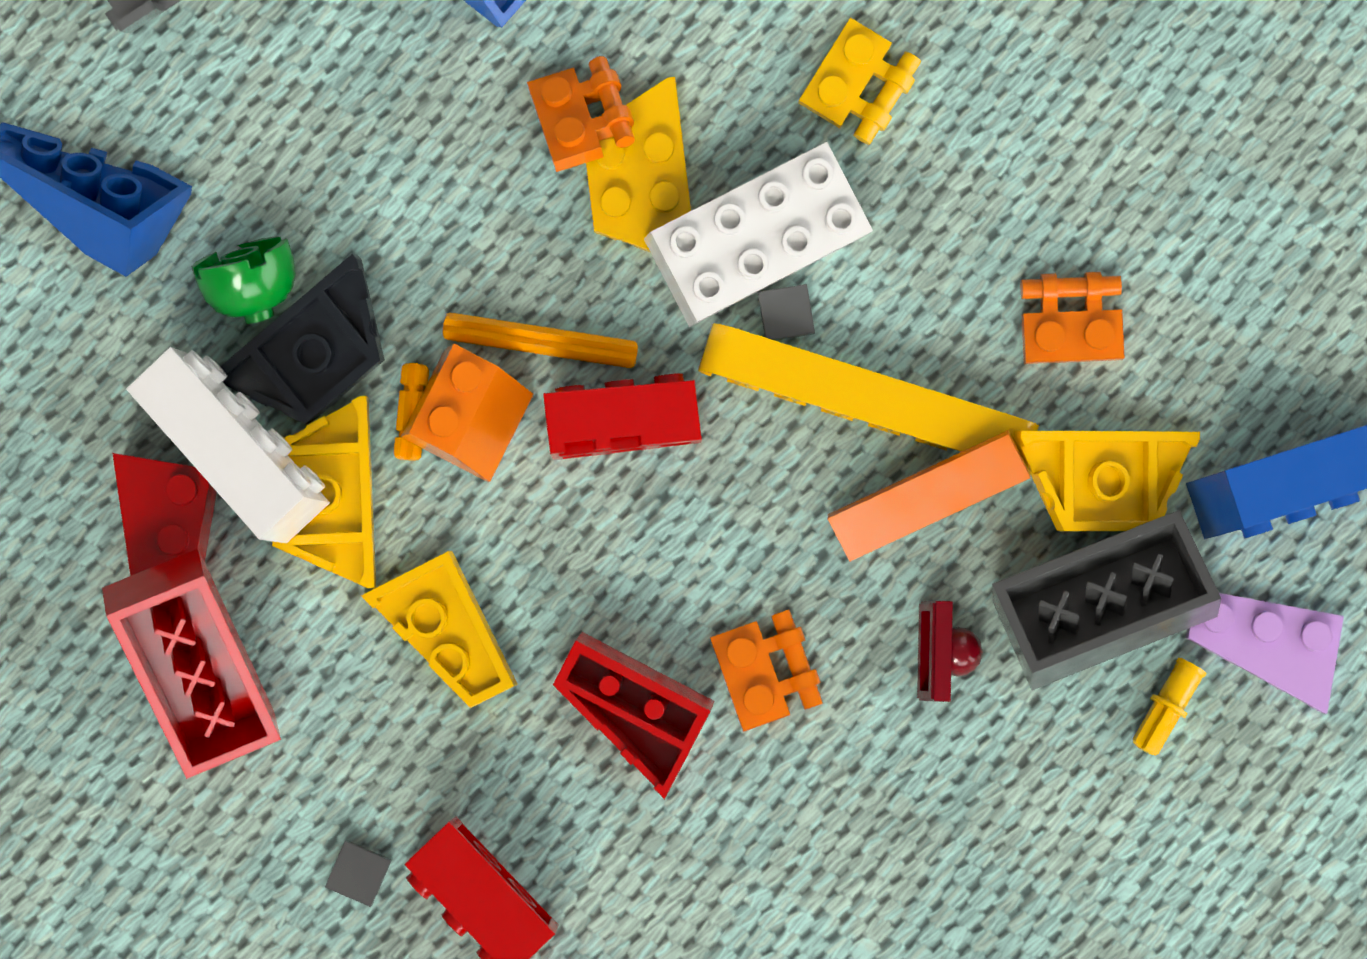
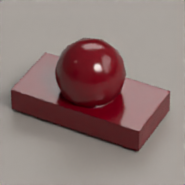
(943, 651)

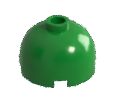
(247, 279)

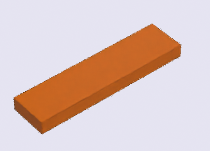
(929, 495)

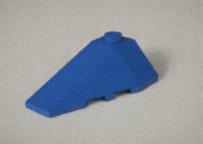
(100, 208)

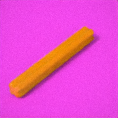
(540, 340)

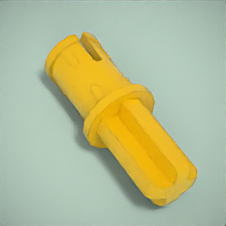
(1168, 706)

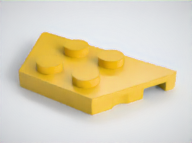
(646, 182)
(1105, 475)
(343, 532)

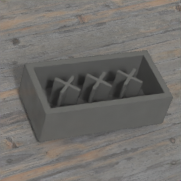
(1106, 600)

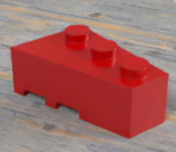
(622, 417)
(162, 510)
(635, 707)

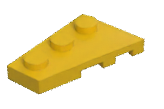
(445, 624)

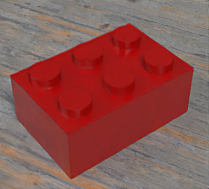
(479, 895)

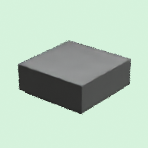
(786, 312)
(358, 873)

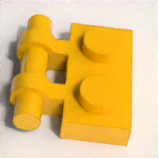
(847, 71)

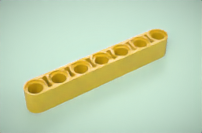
(852, 391)

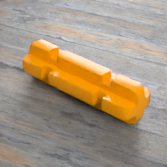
(414, 378)

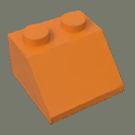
(468, 412)

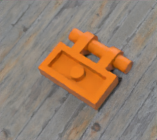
(566, 119)
(1072, 334)
(752, 678)

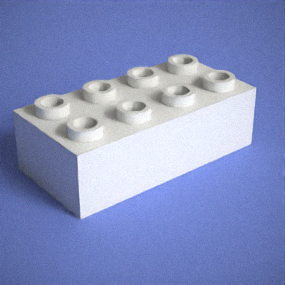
(757, 234)
(229, 444)

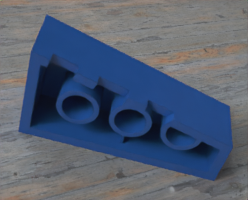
(1282, 486)

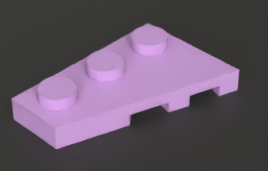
(1276, 643)

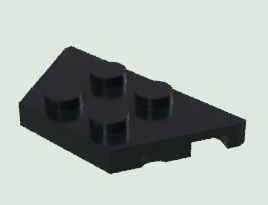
(312, 348)

